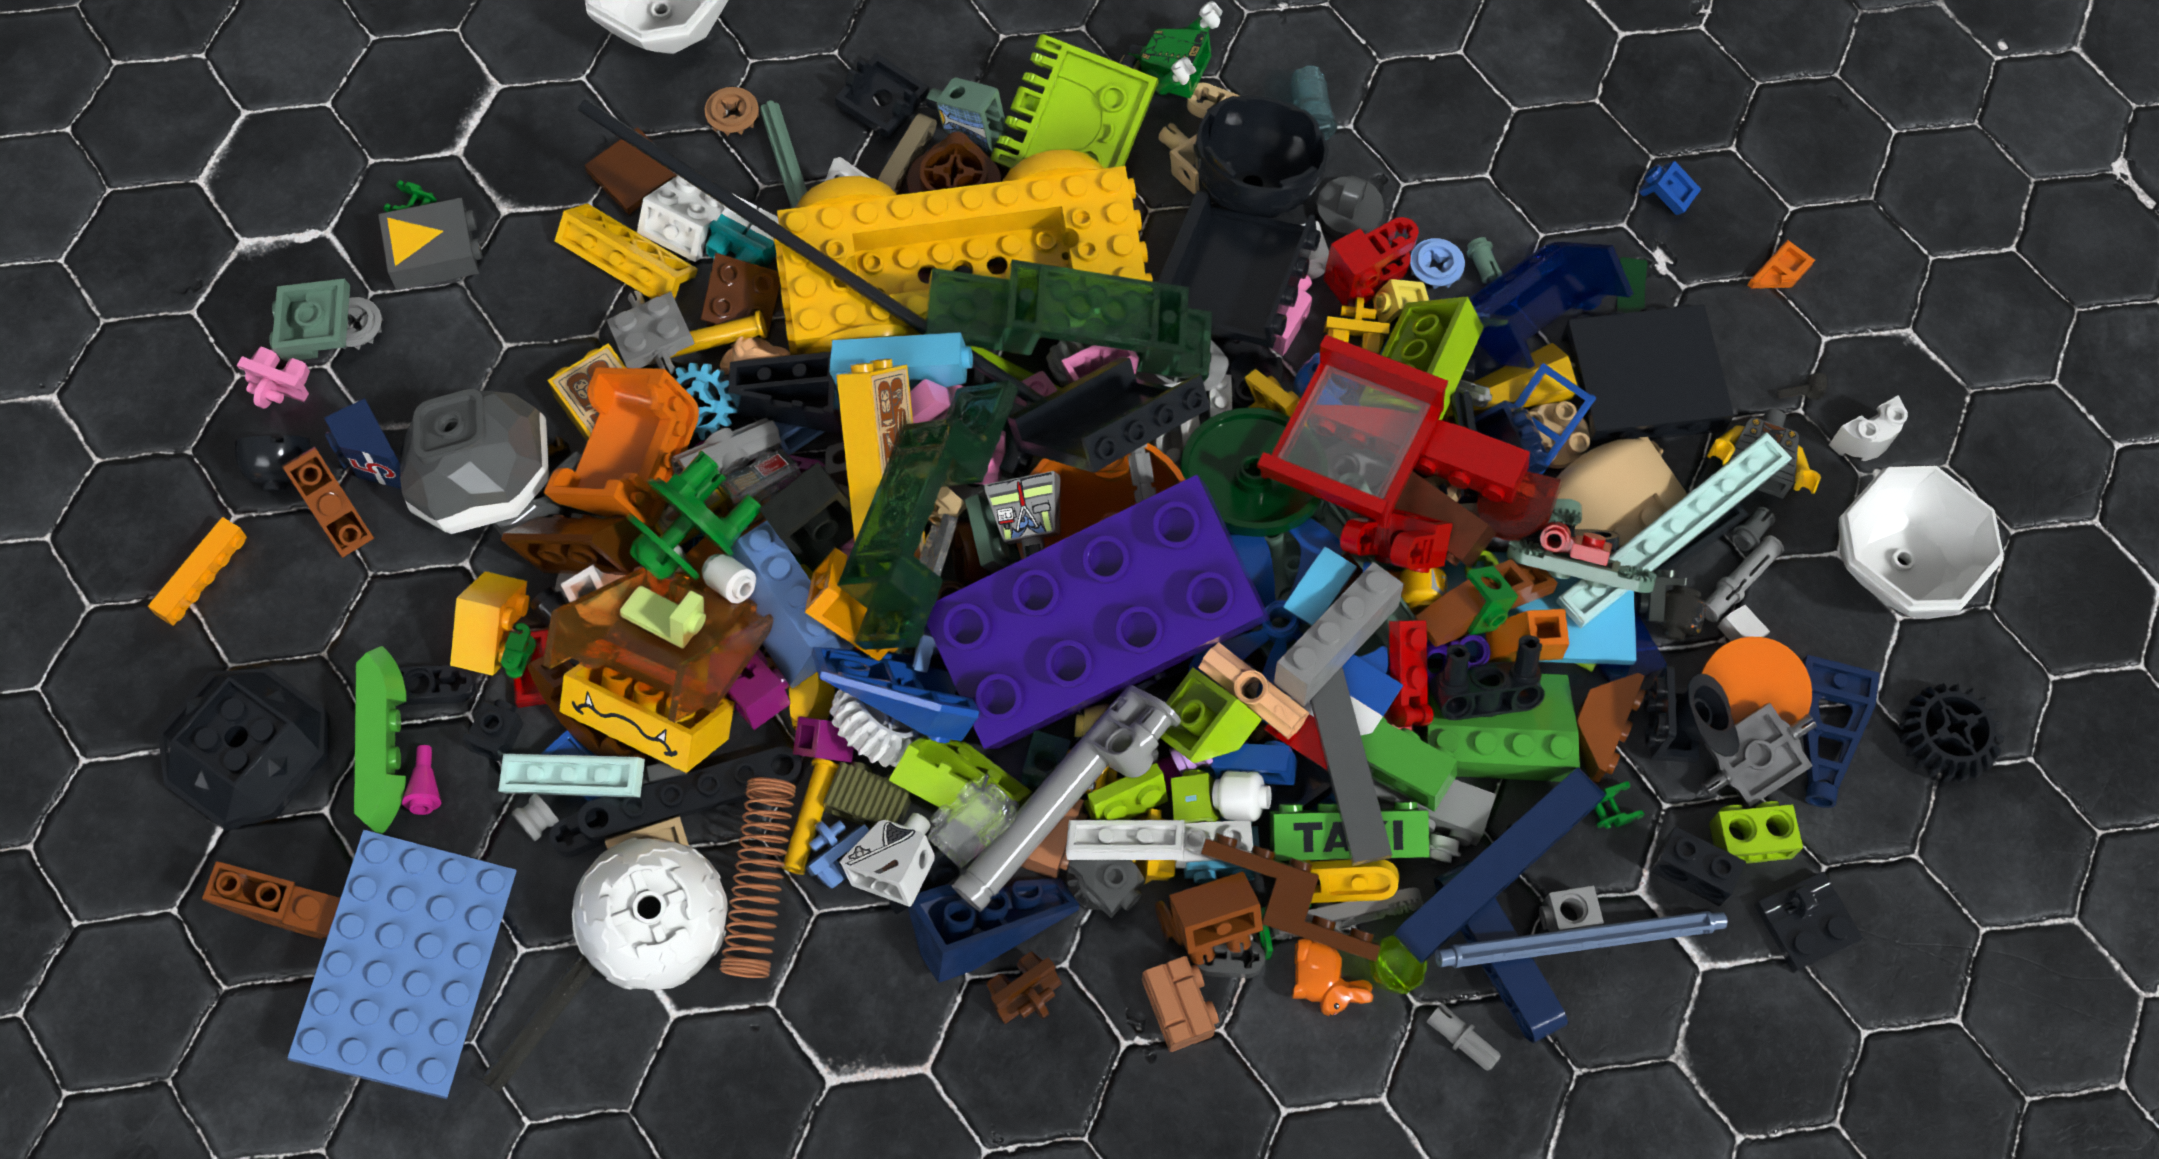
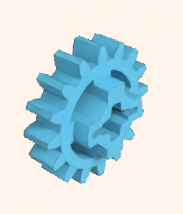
(703, 388)

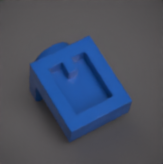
(1671, 186)

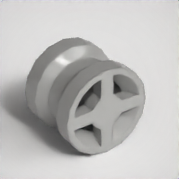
(535, 817)

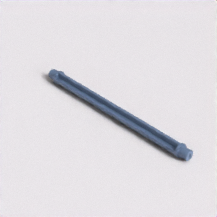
(1580, 939)

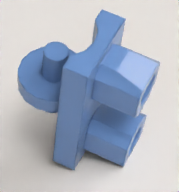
(826, 864)

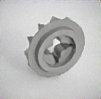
(370, 320)

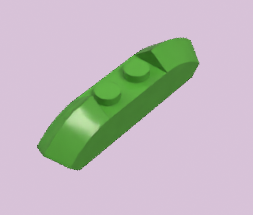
(378, 692)

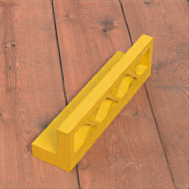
(622, 252)

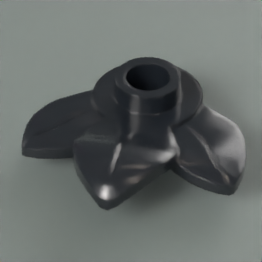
(1243, 366)

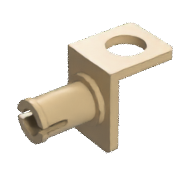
(1181, 156)

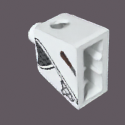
(891, 859)

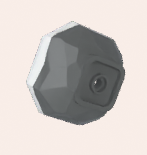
(473, 459)

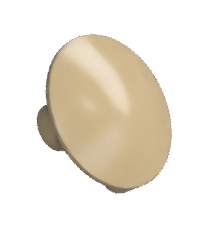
(1557, 417)

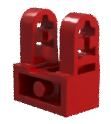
(1358, 260)
(1405, 541)

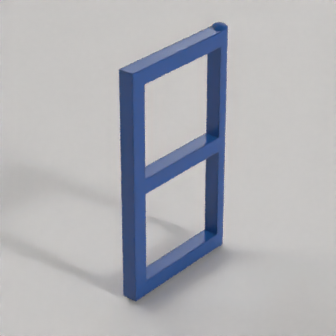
(1560, 440)

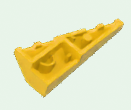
(1511, 381)

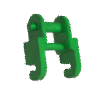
(416, 192)
(516, 653)
(1618, 819)

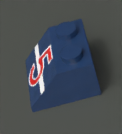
(362, 444)

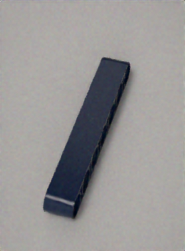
(1499, 865)

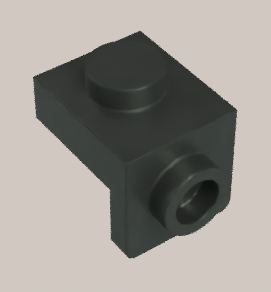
(1653, 603)

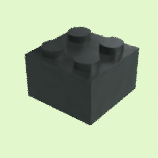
(811, 516)

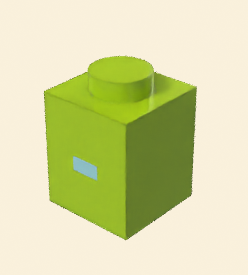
(1194, 797)

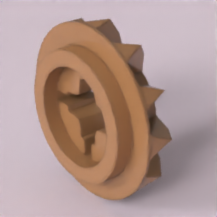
(730, 99)

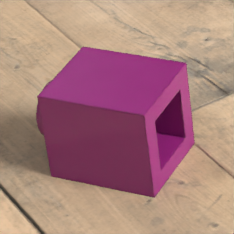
(821, 740)

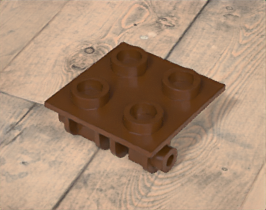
(738, 291)

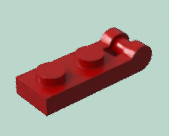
(1409, 668)

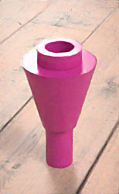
(422, 791)

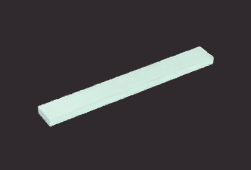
(1681, 524)

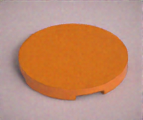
(1760, 673)

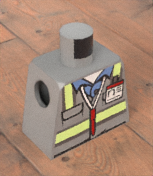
(1027, 509)

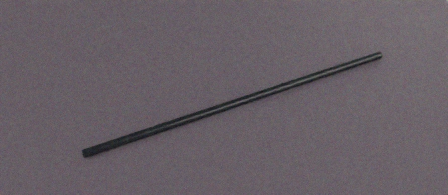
(788, 238)

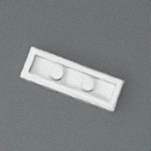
(1125, 840)

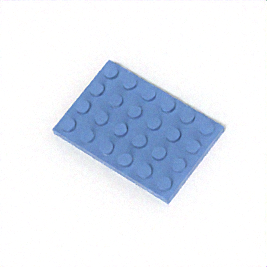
(403, 965)

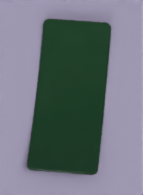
(1636, 274)

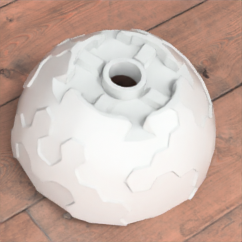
(656, 950)

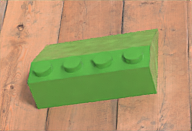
(1517, 745)

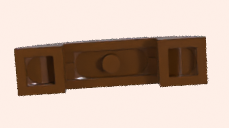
(550, 687)

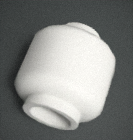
(1241, 795)

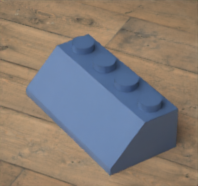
(783, 593)

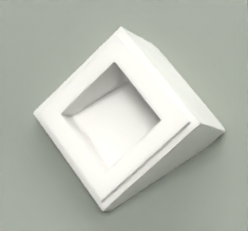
(1742, 624)

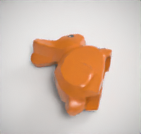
(1320, 978)

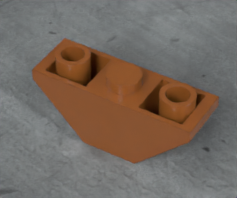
(327, 502)
(1604, 723)

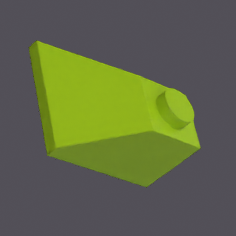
(1210, 719)

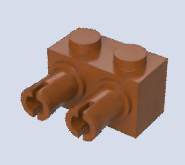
(1216, 915)

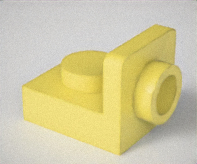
(1394, 295)

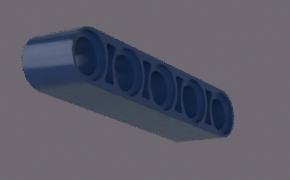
(1516, 980)

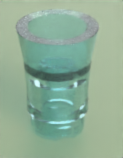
(1310, 93)

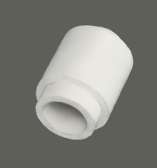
(728, 577)

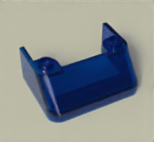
(1542, 290)

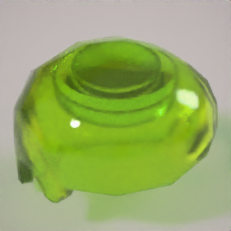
(1396, 967)

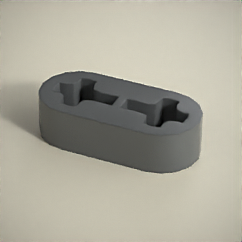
(1234, 968)

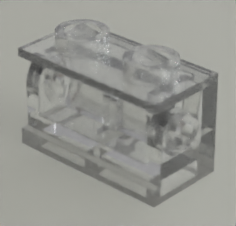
(972, 821)

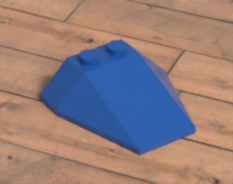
(894, 687)

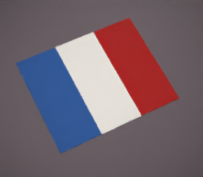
(1370, 696)

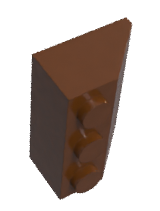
(575, 544)

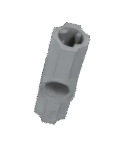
(733, 448)

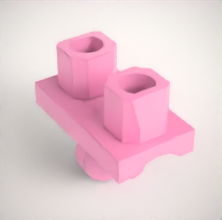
(273, 384)

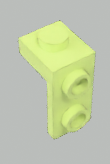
(664, 617)

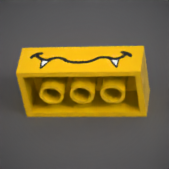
(640, 714)

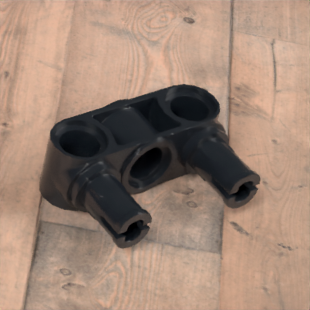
(1489, 688)

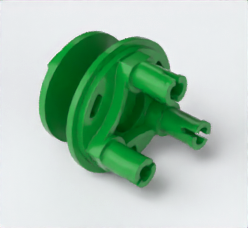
(687, 497)

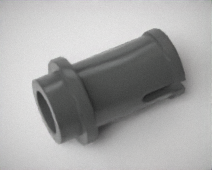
(1748, 535)

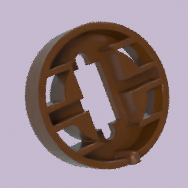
(965, 555)

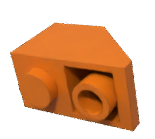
(1546, 625)

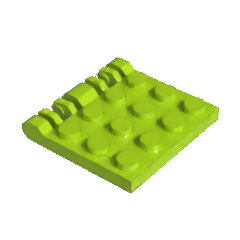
(1084, 106)

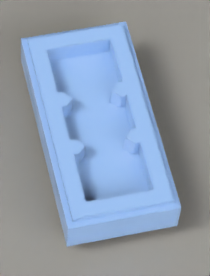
(924, 651)

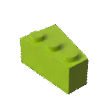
(942, 769)

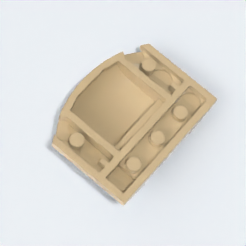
(1621, 487)

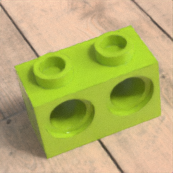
(1758, 842)

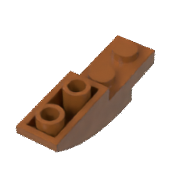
(1456, 610)
(271, 900)

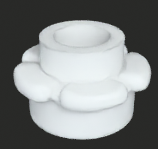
(1443, 848)

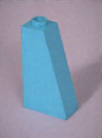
(929, 356)

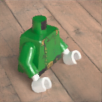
(1179, 54)

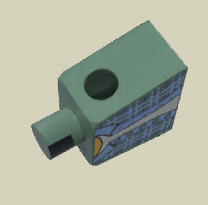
(971, 110)

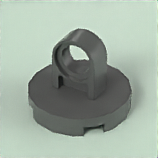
(1349, 205)

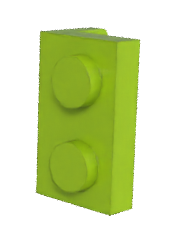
(1128, 796)

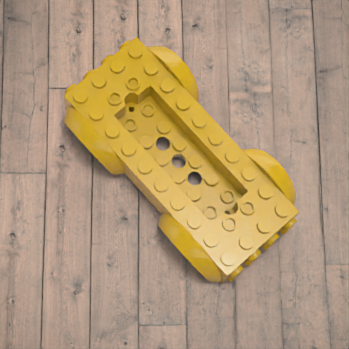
(1045, 211)

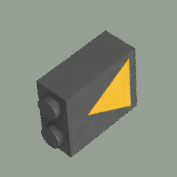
(430, 243)

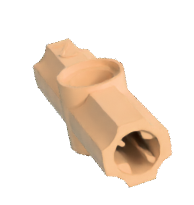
(1271, 705)

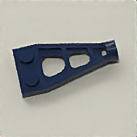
(1845, 686)

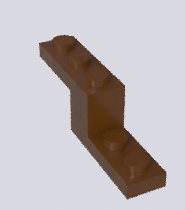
(1291, 897)

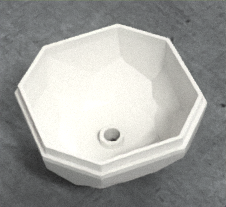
(642, 25)
(1931, 525)

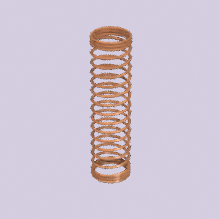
(769, 791)

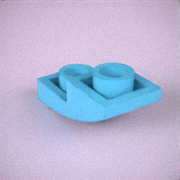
(1320, 586)

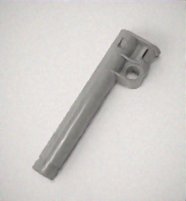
(1118, 740)

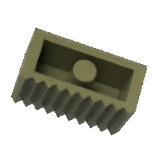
(865, 797)

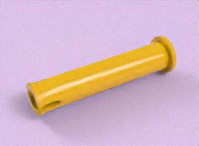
(726, 333)
(810, 814)

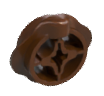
(952, 164)

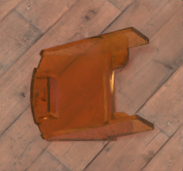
(693, 676)

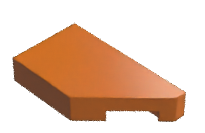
(1782, 268)

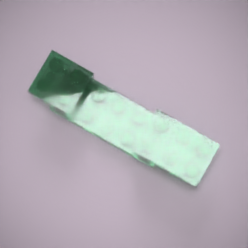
(1073, 307)
(926, 457)

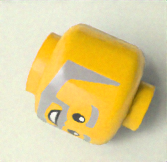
(1422, 588)

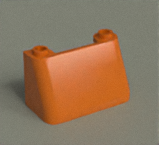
(638, 431)

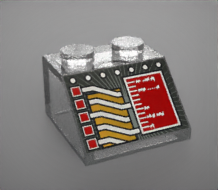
(760, 480)

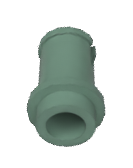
(1484, 260)

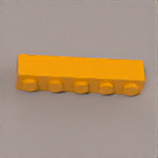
(197, 571)

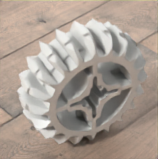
(871, 730)

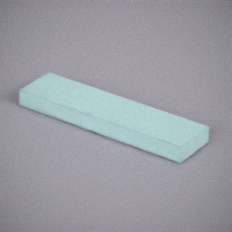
(571, 775)

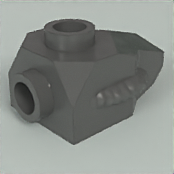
(1109, 883)

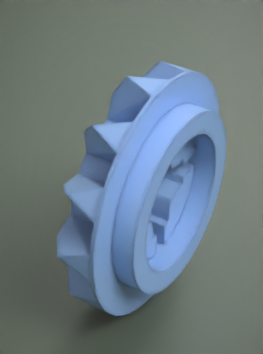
(1441, 251)

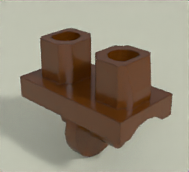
(1028, 991)

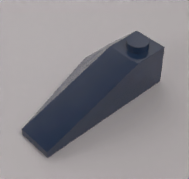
(960, 939)

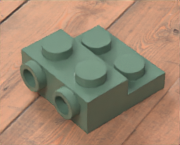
(309, 318)

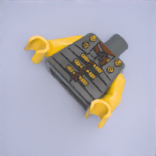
(1741, 437)

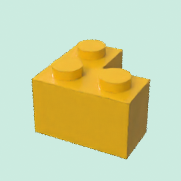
(484, 621)

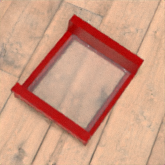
(1357, 430)

